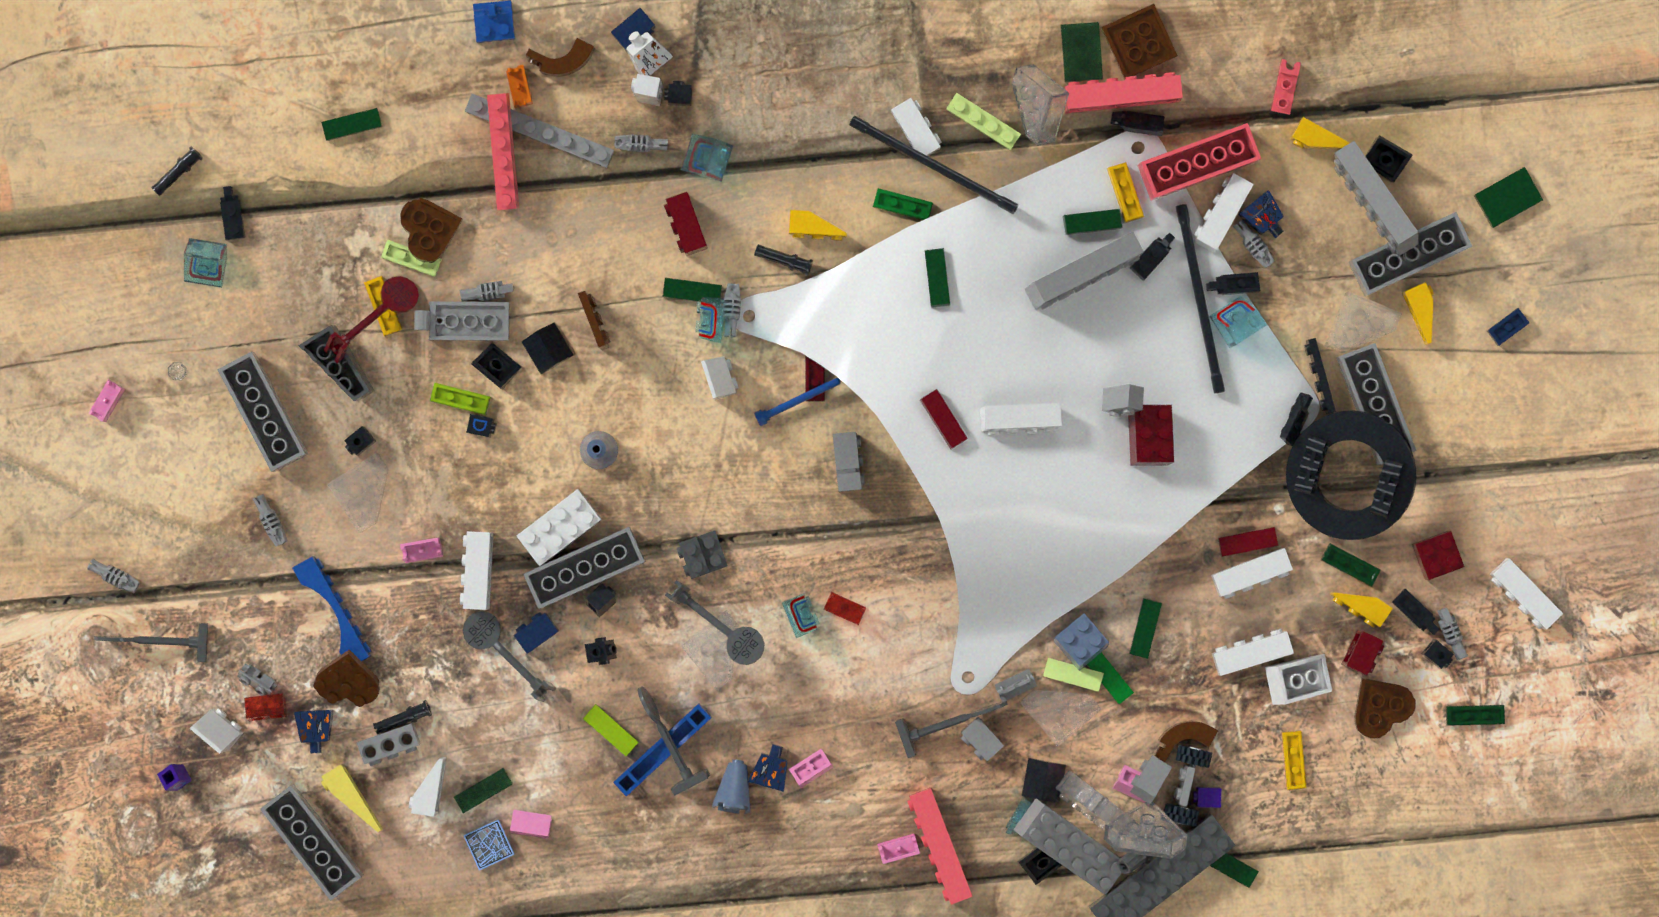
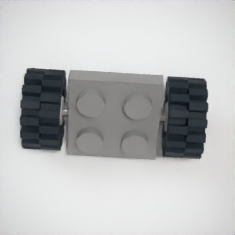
(1193, 757)

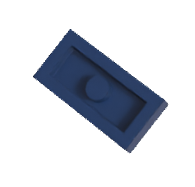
(1508, 326)

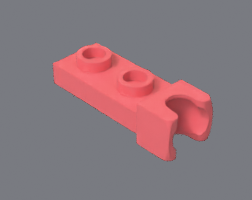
(1285, 88)

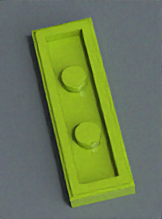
(460, 398)
(610, 730)

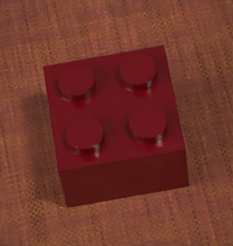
(1438, 555)
(1363, 652)

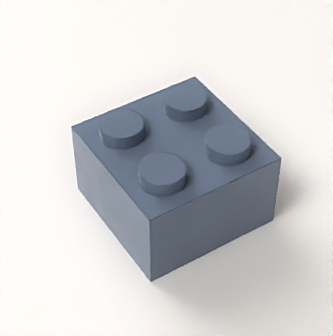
(1081, 641)

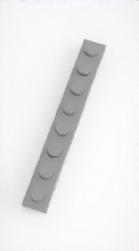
(547, 134)

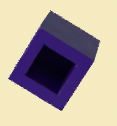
(174, 777)
(1207, 797)

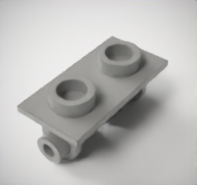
(250, 677)
(1015, 685)

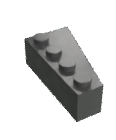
(346, 373)

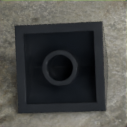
(1387, 158)
(547, 348)
(496, 366)
(1042, 779)
(1038, 865)

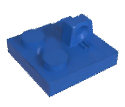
(493, 21)

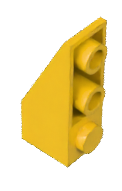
(809, 224)
(1370, 608)

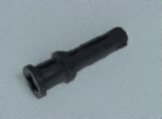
(183, 165)
(793, 262)
(411, 714)

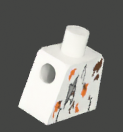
(647, 53)

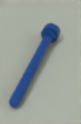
(764, 416)

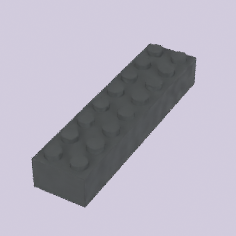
(1163, 876)

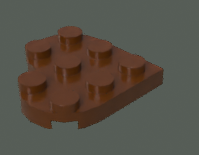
(429, 228)
(347, 679)
(1380, 706)

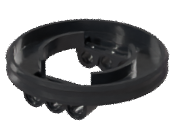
(1395, 482)

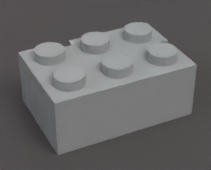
(848, 461)

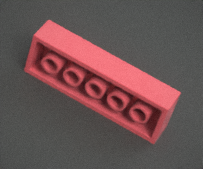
(1123, 94)
(1199, 161)

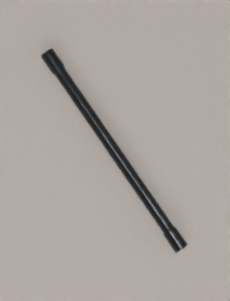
(1001, 201)
(1184, 221)

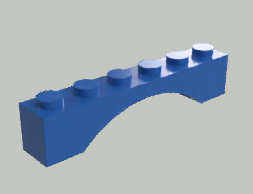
(312, 576)
(659, 752)

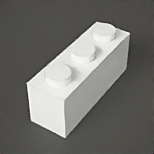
(916, 127)

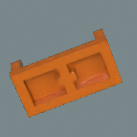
(519, 86)

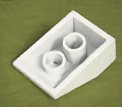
(719, 377)
(1298, 679)
(217, 730)
(428, 795)

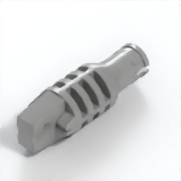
(640, 143)
(1254, 244)
(486, 291)
(731, 309)
(270, 521)
(114, 576)
(1452, 633)

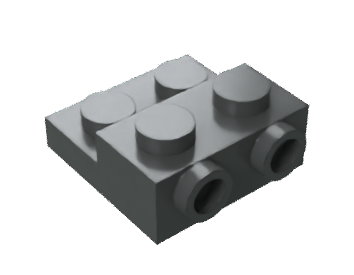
(702, 555)

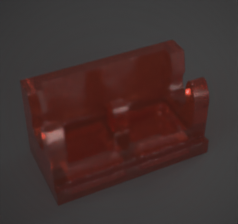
(844, 608)
(265, 707)

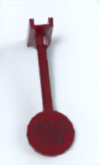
(397, 295)

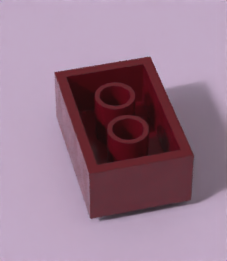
(685, 224)
(1151, 436)

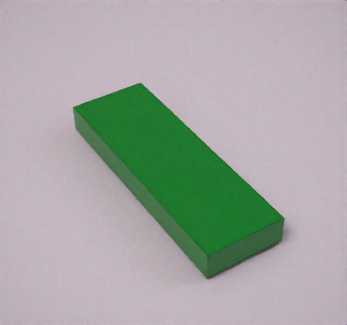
(902, 204)
(1111, 679)

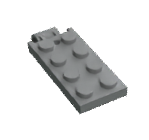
(465, 321)

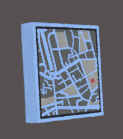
(489, 844)

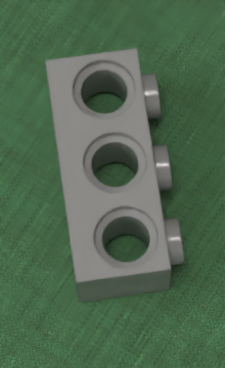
(378, 742)

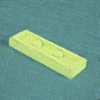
(400, 254)
(1070, 674)

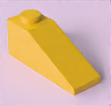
(1315, 137)
(1421, 308)

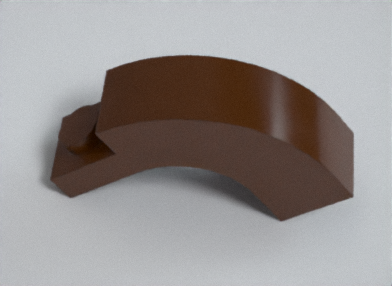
(566, 65)
(1182, 731)

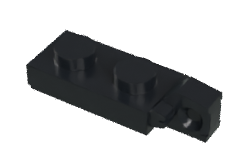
(1139, 122)
(231, 215)
(1152, 256)
(1235, 284)
(1296, 419)
(1415, 611)

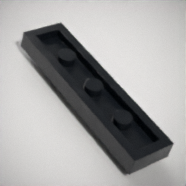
(1317, 368)

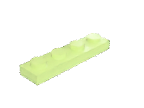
(983, 121)

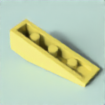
(344, 788)

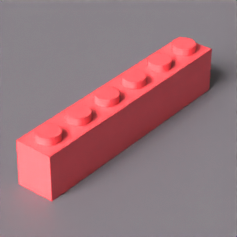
(503, 151)
(940, 845)

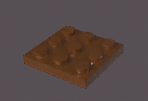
(1139, 41)
(594, 319)

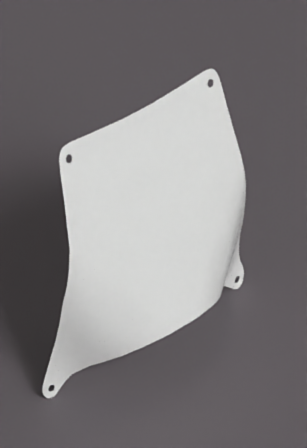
(1043, 513)

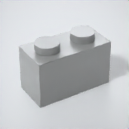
(1122, 399)
(982, 739)
(1151, 779)

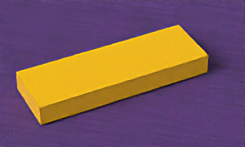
(1125, 192)
(389, 320)
(1294, 760)

